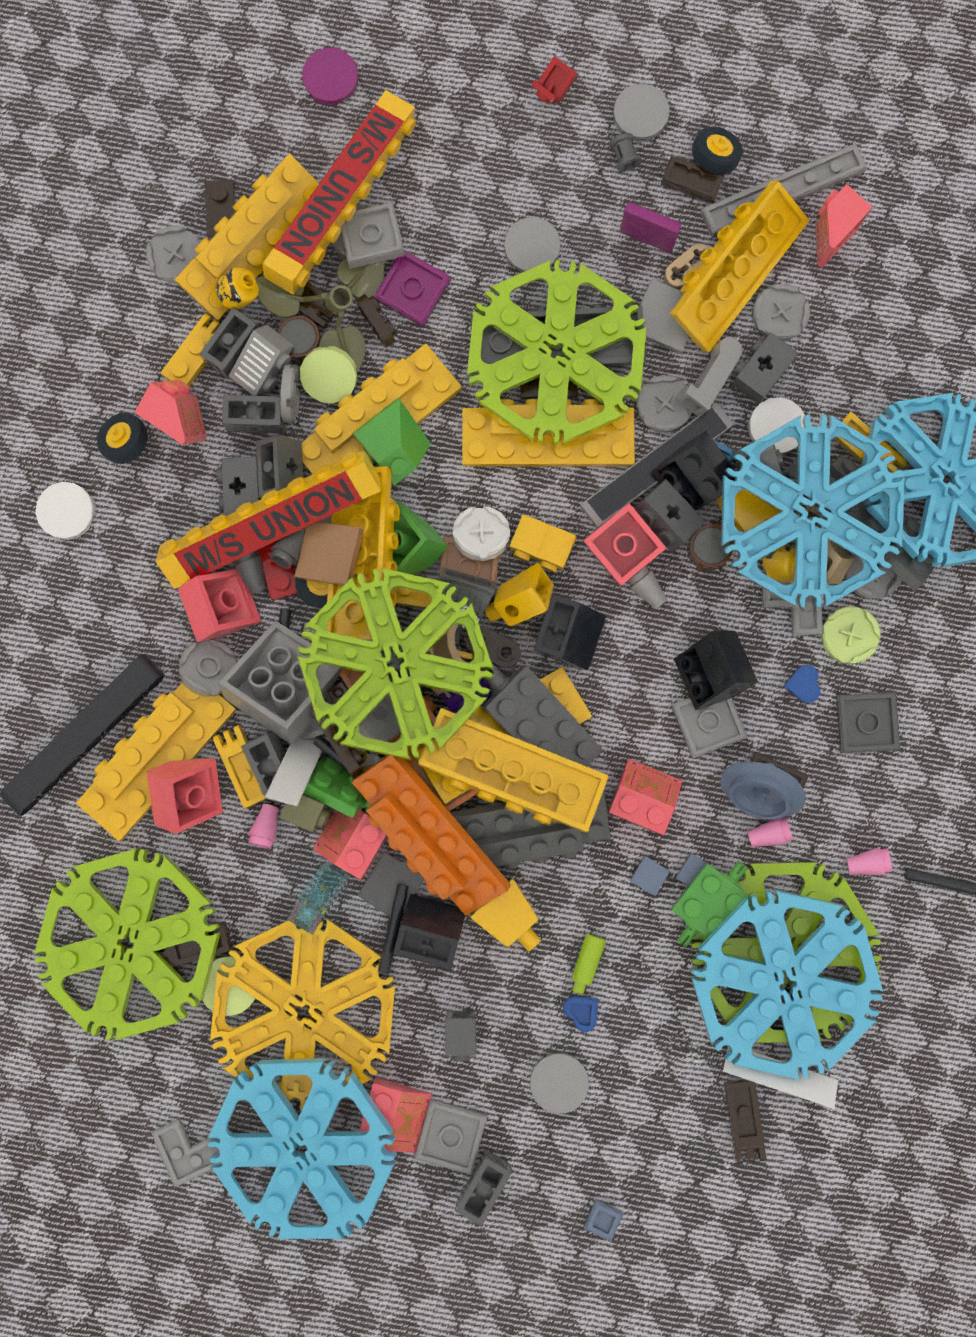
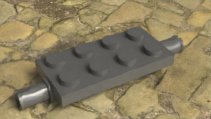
(536, 716)

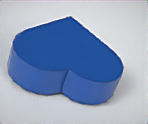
(803, 684)
(582, 1011)

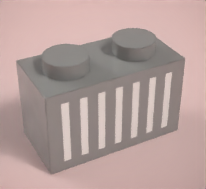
(261, 361)

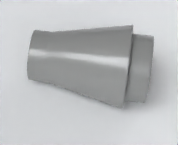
(647, 587)

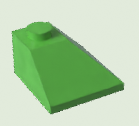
(393, 440)
(418, 542)

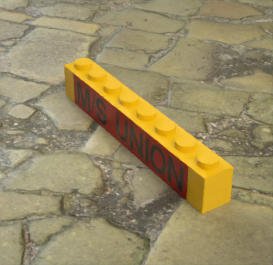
(339, 193)
(269, 518)

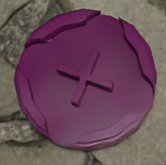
(330, 76)

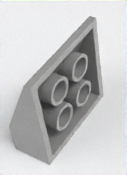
(271, 683)

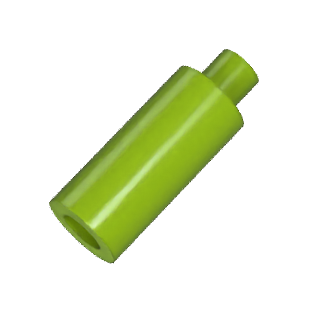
(587, 962)

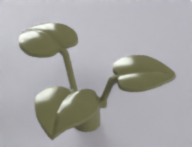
(358, 281)

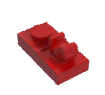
(279, 579)

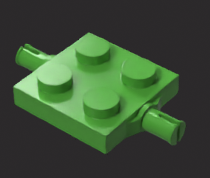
(333, 787)
(709, 900)

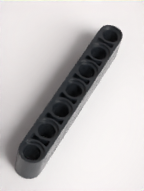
(82, 735)

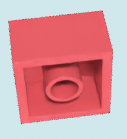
(624, 544)

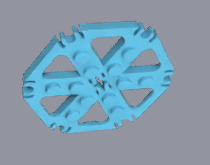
(930, 467)
(813, 482)
(759, 978)
(308, 1129)

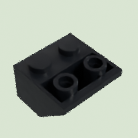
(696, 471)
(569, 632)
(715, 669)
(429, 931)

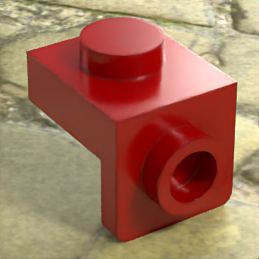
(554, 81)

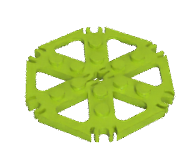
(536, 357)
(367, 658)
(800, 926)
(138, 961)

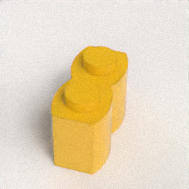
(542, 543)

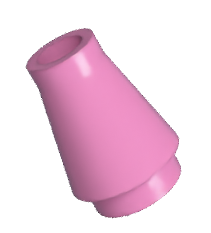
(265, 827)
(771, 833)
(870, 862)

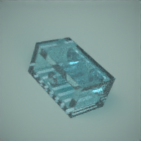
(318, 897)

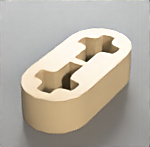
(683, 262)

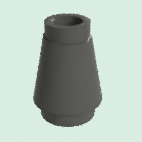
(287, 550)
(251, 572)

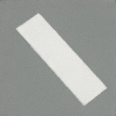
(294, 772)
(816, 1088)

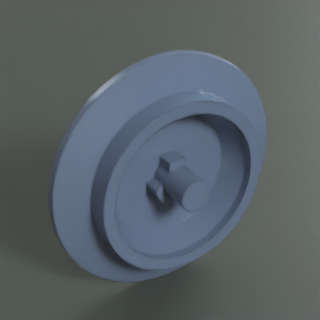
(762, 790)

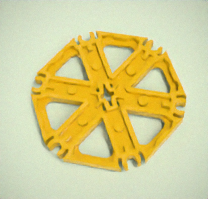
(306, 983)

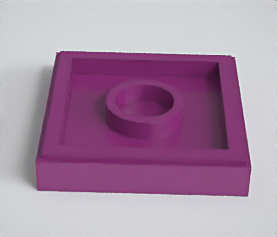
(650, 227)
(412, 288)

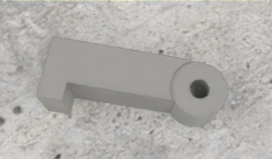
(702, 394)

